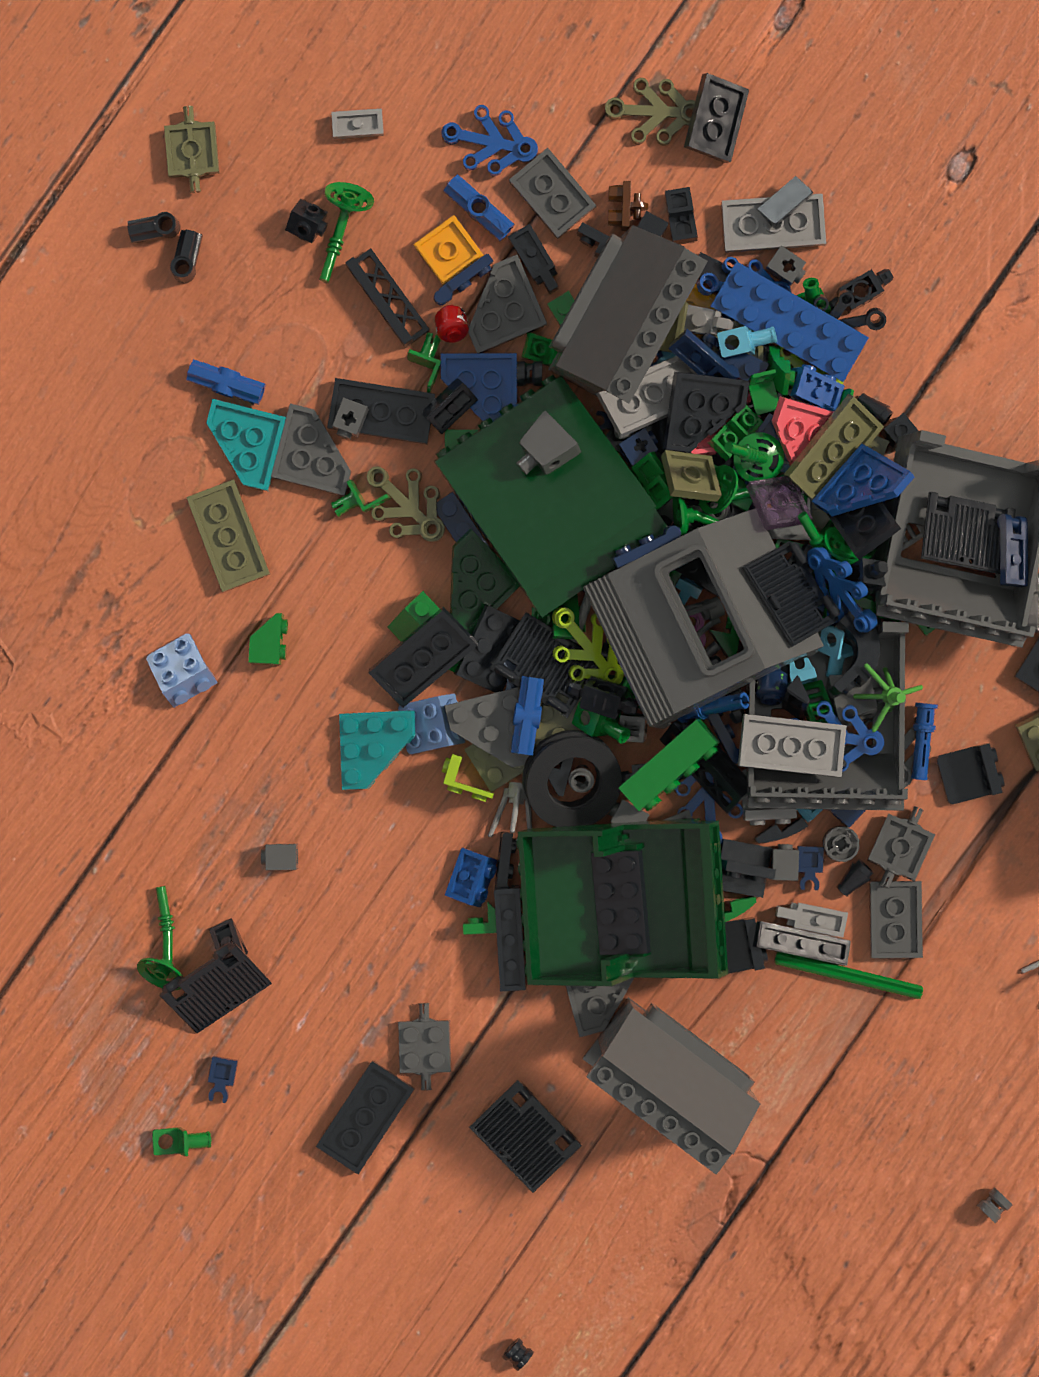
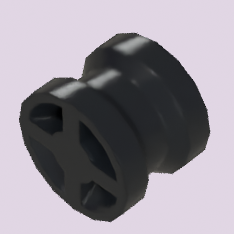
(518, 1354)

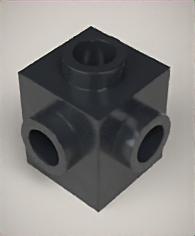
(307, 221)

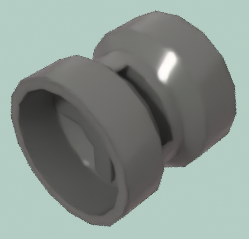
(990, 1209)

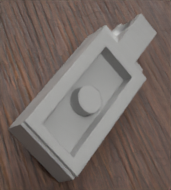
(706, 320)
(814, 918)

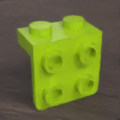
(451, 769)

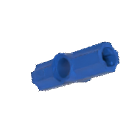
(467, 196)
(225, 382)
(527, 715)

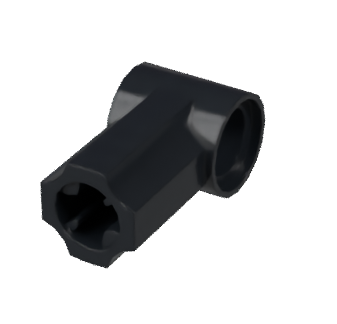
(151, 228)
(186, 253)

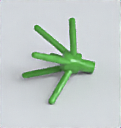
(890, 695)

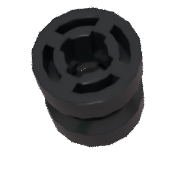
(523, 373)

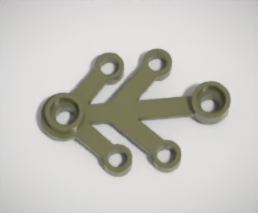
(657, 111)
(409, 507)

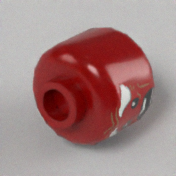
(451, 323)

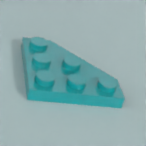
(248, 440)
(371, 744)

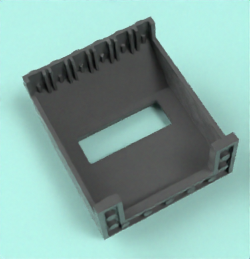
(624, 312)
(943, 595)
(657, 638)
(870, 780)
(674, 1082)

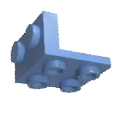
(180, 670)
(431, 724)

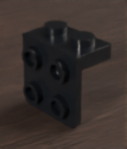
(970, 773)
(740, 949)

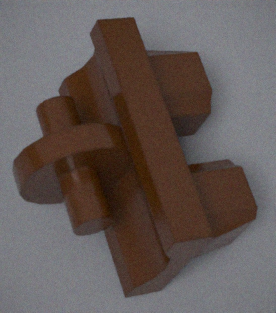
(622, 194)

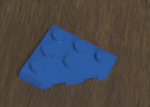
(487, 375)
(862, 482)

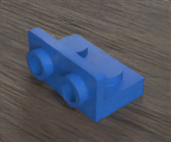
(816, 388)
(471, 878)

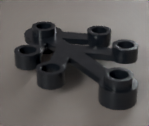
(855, 321)

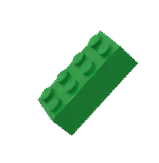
(669, 765)

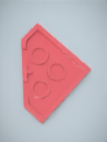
(797, 425)

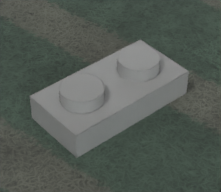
(357, 123)

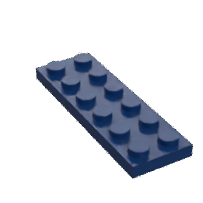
(797, 324)

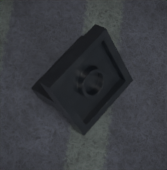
(745, 867)

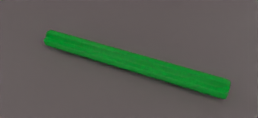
(849, 975)

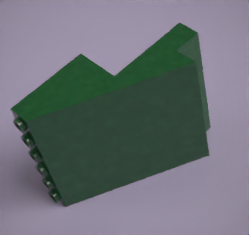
(557, 525)
(681, 898)

